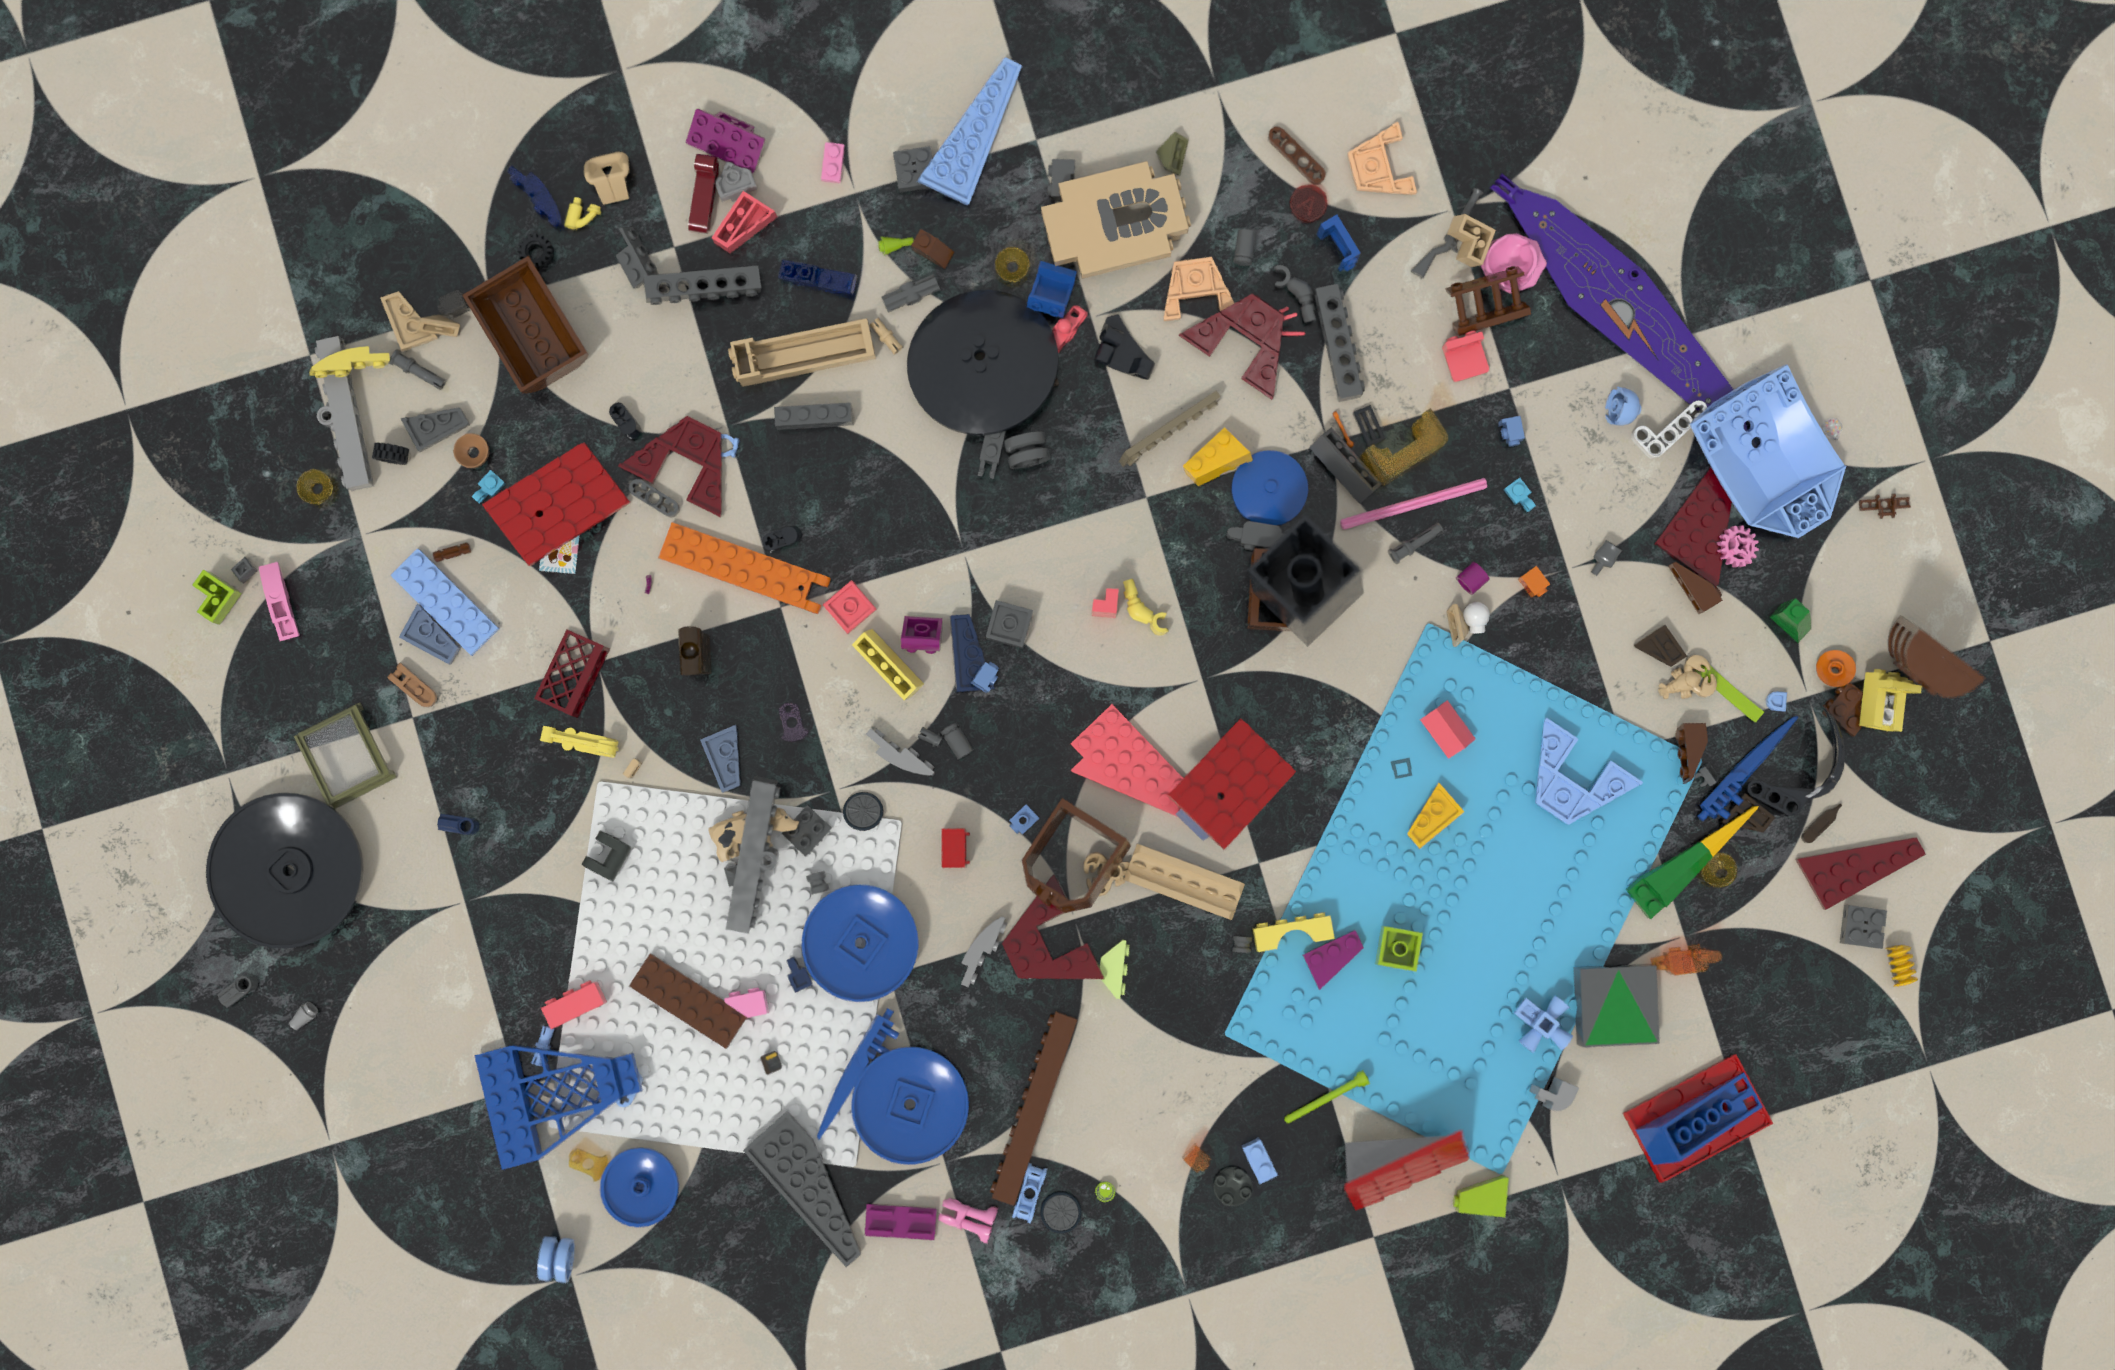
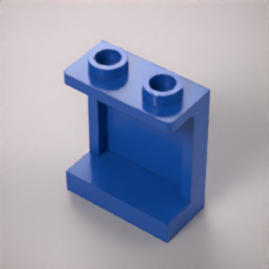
(1342, 239)
(1052, 289)

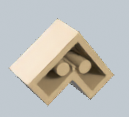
(1475, 239)

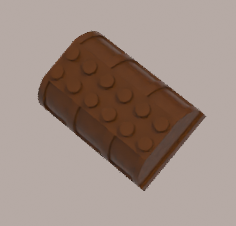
(526, 327)
(1929, 661)

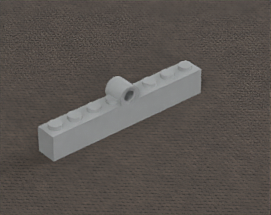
(344, 421)

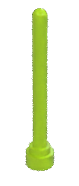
(1359, 1080)

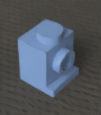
(1512, 430)
(985, 676)
(1028, 814)

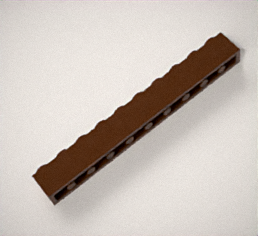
(1034, 1108)

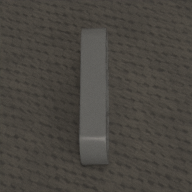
(668, 501)

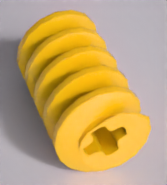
(1902, 965)

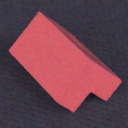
(1106, 607)
(1447, 729)

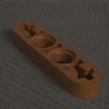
(1299, 153)

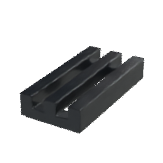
(1381, 436)

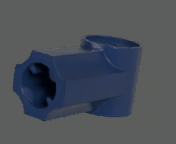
(457, 824)

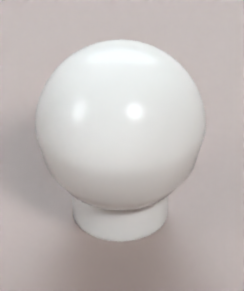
(1476, 617)

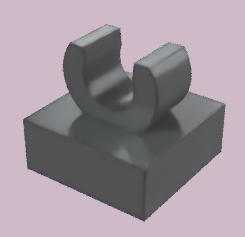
(1709, 774)

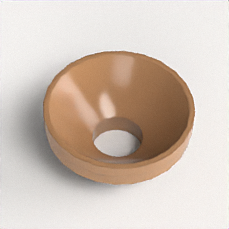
(462, 449)

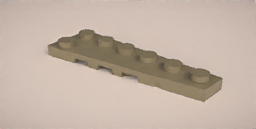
(1132, 454)

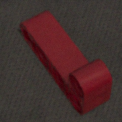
(704, 193)

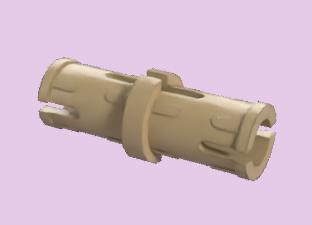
(886, 336)

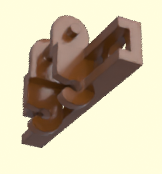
(1895, 502)

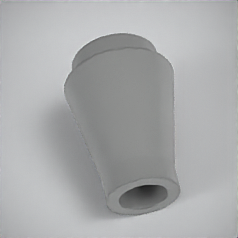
(303, 1015)

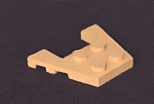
(1371, 165)
(1192, 280)

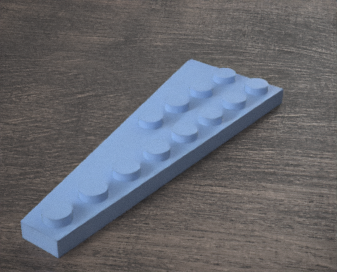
(964, 152)

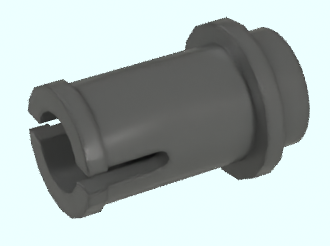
(931, 737)

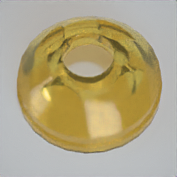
(1008, 255)
(308, 480)
(1720, 861)

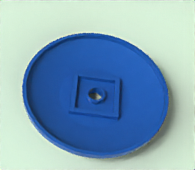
(831, 947)
(916, 1133)

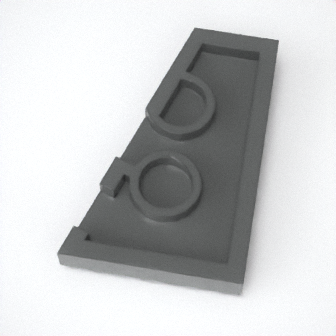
(434, 427)

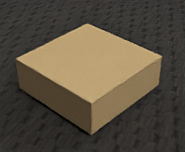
(632, 768)

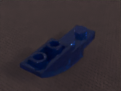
(541, 197)
(817, 277)

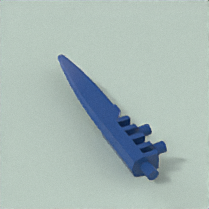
(1737, 777)
(867, 1049)

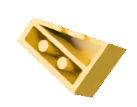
(1216, 457)

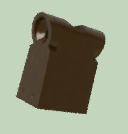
(694, 651)

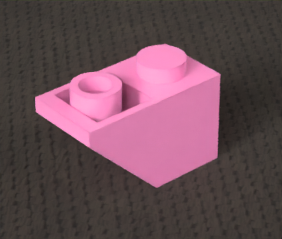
(749, 1004)

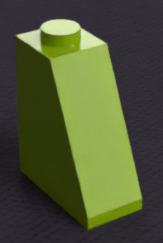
(1483, 1198)

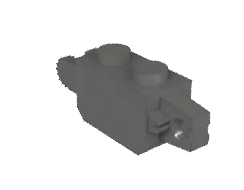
(991, 452)
(1255, 535)

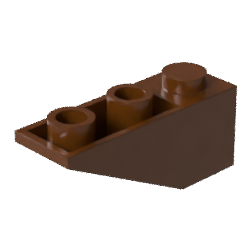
(1692, 743)

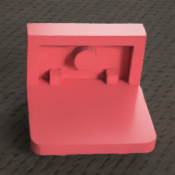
(1465, 356)

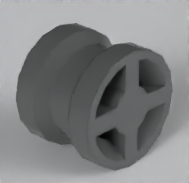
(1242, 944)

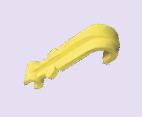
(581, 741)

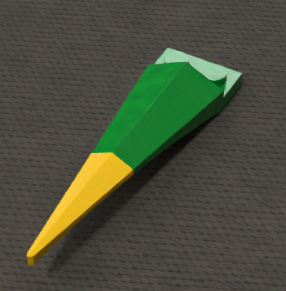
(1664, 883)

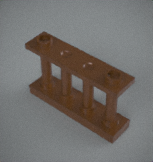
(1500, 314)

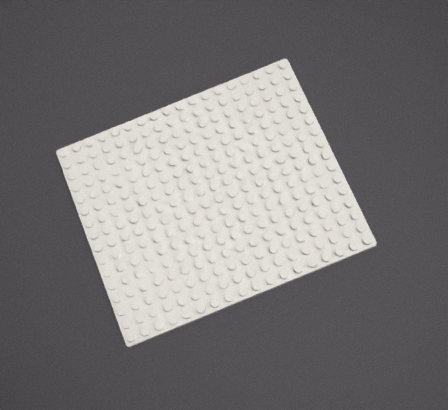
(676, 905)

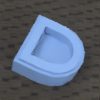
(1776, 701)

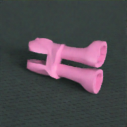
(962, 1210)

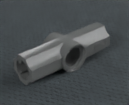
(910, 293)

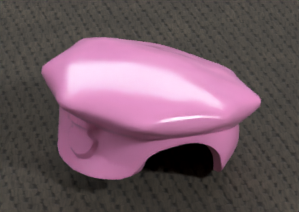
(1518, 252)

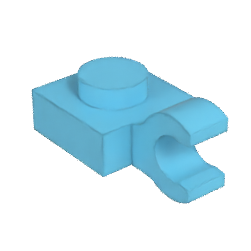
(490, 484)
(1518, 493)

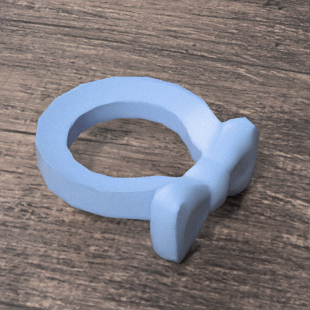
(735, 442)

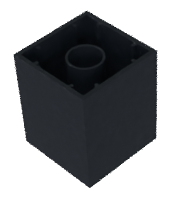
(1306, 580)

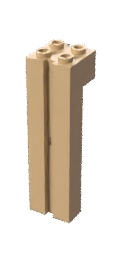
(801, 352)

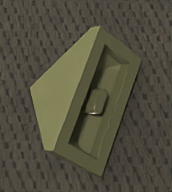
(1173, 153)

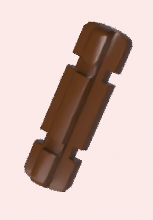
(451, 552)

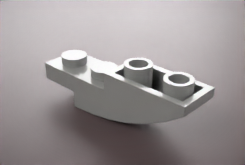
(905, 760)
(984, 942)

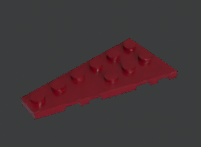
(1848, 871)

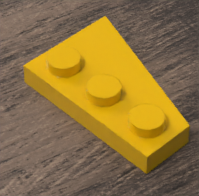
(1435, 816)

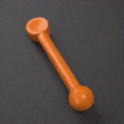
(1349, 443)

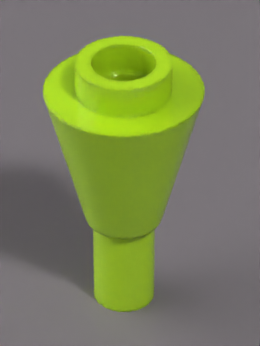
(890, 244)

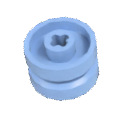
(556, 1259)

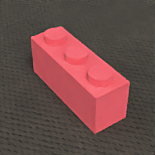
(573, 1004)

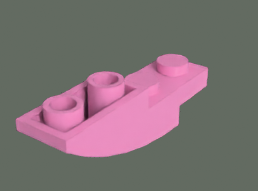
(278, 601)

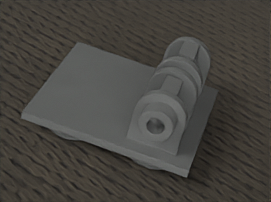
(809, 831)

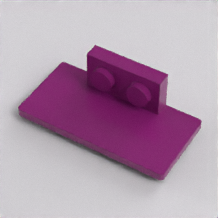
(726, 138)

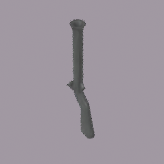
(1423, 266)

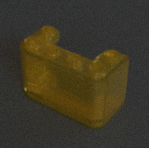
(1429, 440)

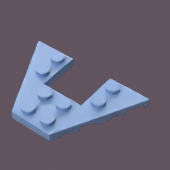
(1563, 796)

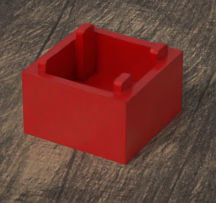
(954, 848)

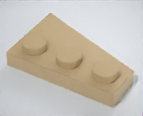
(405, 322)

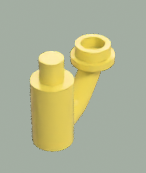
(574, 212)

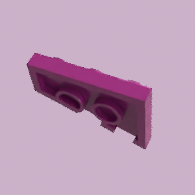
(1331, 957)

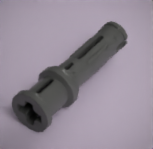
(410, 366)
(1408, 546)

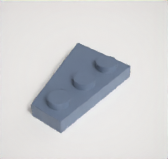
(429, 636)
(724, 757)

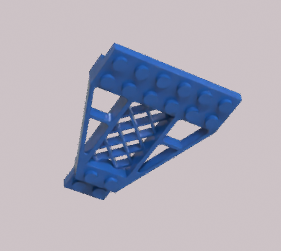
(510, 1104)

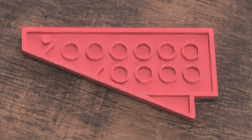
(1125, 761)

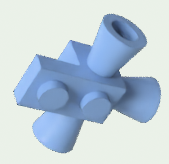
(1543, 1023)

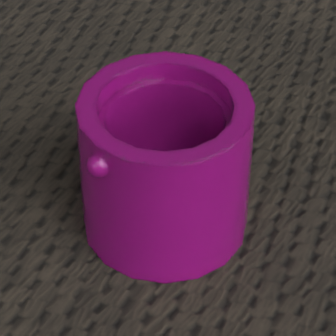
(1472, 578)

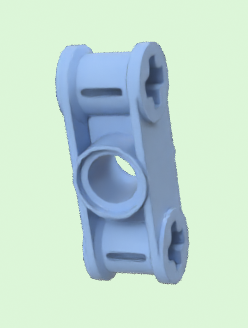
(1028, 1204)

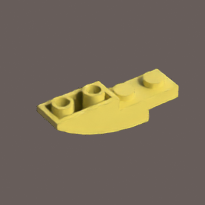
(342, 362)

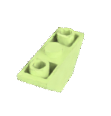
(1113, 968)

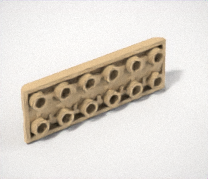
(1184, 881)

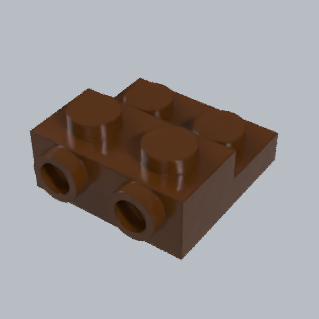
(1846, 708)

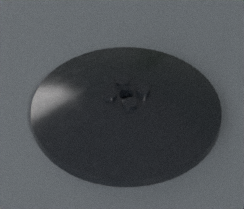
(250, 879)

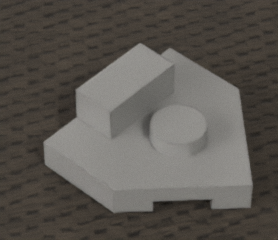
(734, 181)

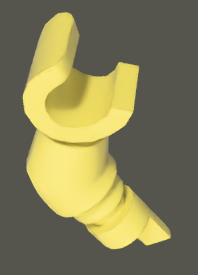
(1139, 611)

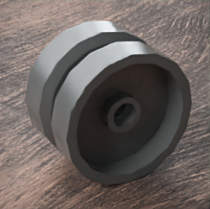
(1027, 450)

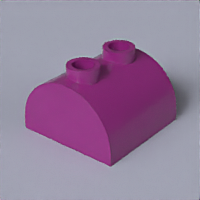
(921, 634)

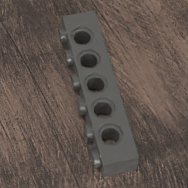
(710, 277)
(1344, 390)

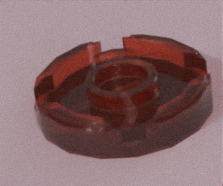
(1308, 203)

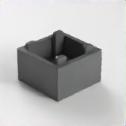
(1009, 624)

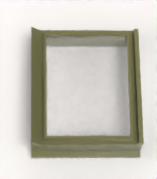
(344, 757)

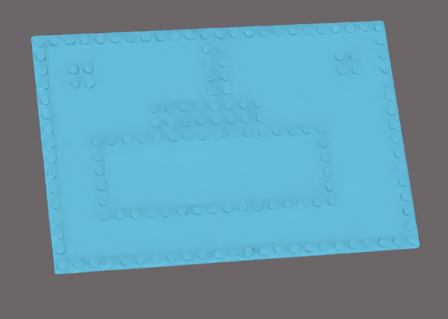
(1498, 894)

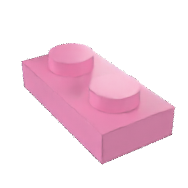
(832, 162)

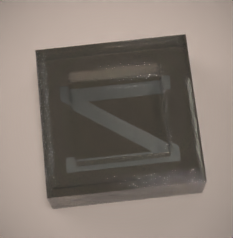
(1407, 760)

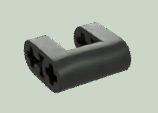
(614, 859)

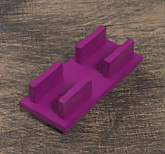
(900, 1222)

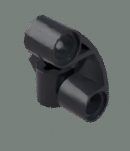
(1121, 351)

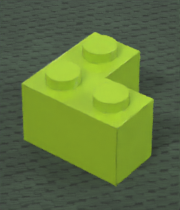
(219, 598)

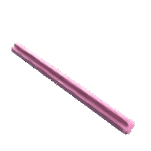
(1413, 503)

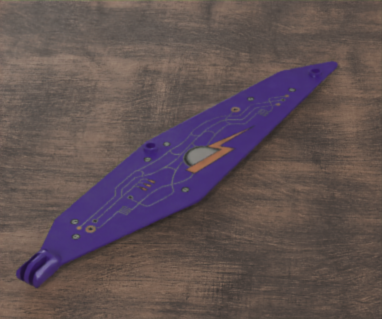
(1623, 308)

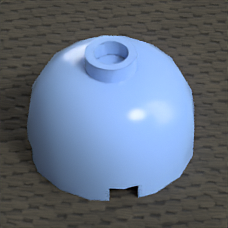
(1622, 406)

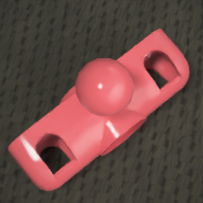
(1067, 327)

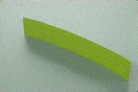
(1733, 695)

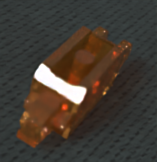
(1681, 961)

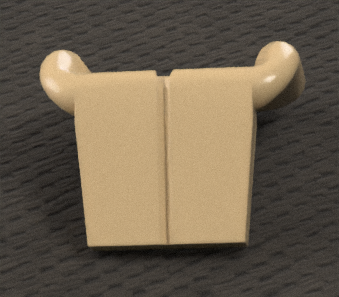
(613, 185)

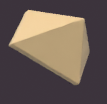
(439, 325)
(1457, 625)

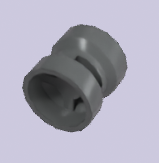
(817, 882)

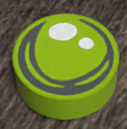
(1105, 1191)

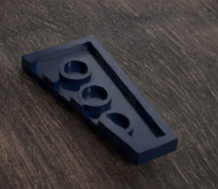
(966, 652)

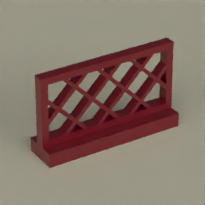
(584, 683)

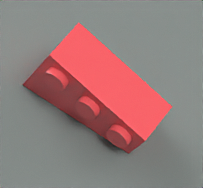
(742, 222)

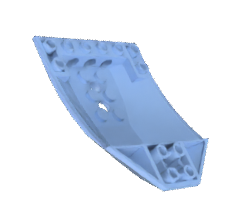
(1792, 474)

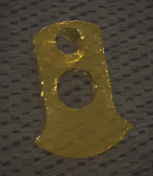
(599, 1163)

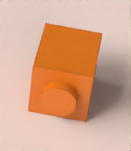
(1534, 582)

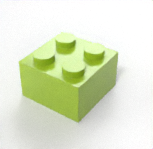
(1398, 948)

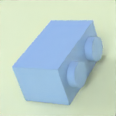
(1259, 1160)

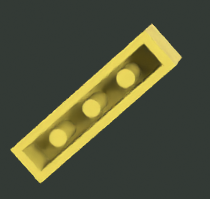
(888, 664)

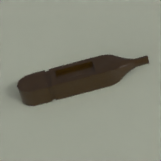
(1820, 825)

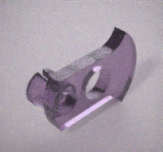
(796, 733)

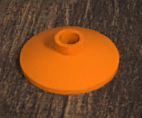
(1842, 662)

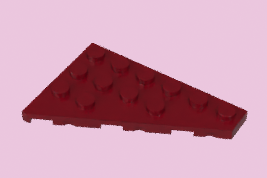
(1696, 529)

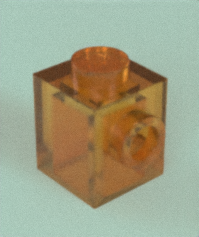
(1196, 1158)

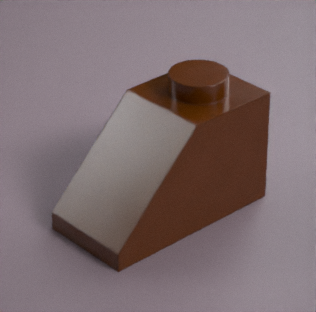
(932, 249)

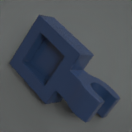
(799, 977)

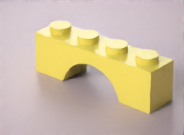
(1317, 928)

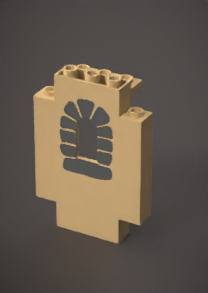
(1085, 227)

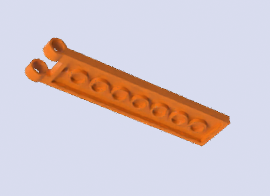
(741, 567)

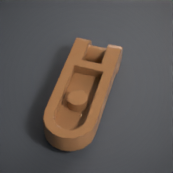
(413, 686)

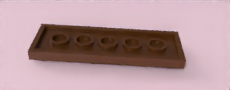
(688, 1000)

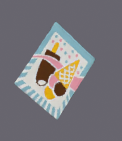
(562, 559)

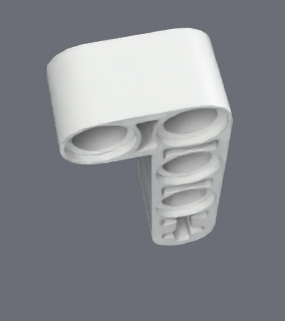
(1673, 427)

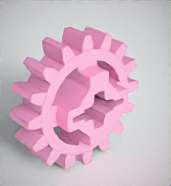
(1735, 545)

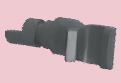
(1301, 290)

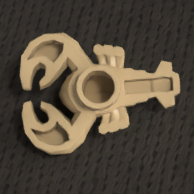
(1690, 680)
(1097, 858)

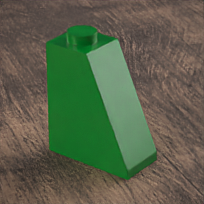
(1793, 619)

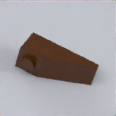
(1698, 590)

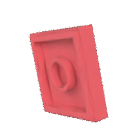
(849, 607)

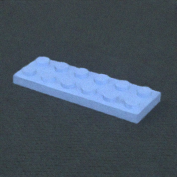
(445, 602)

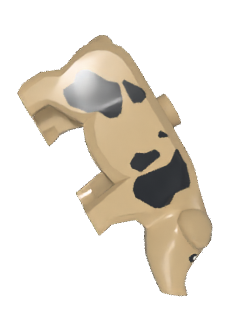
(729, 832)

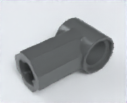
(237, 990)

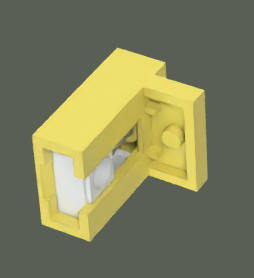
(1885, 700)

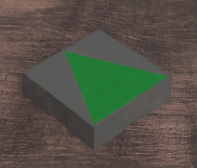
(1616, 1005)

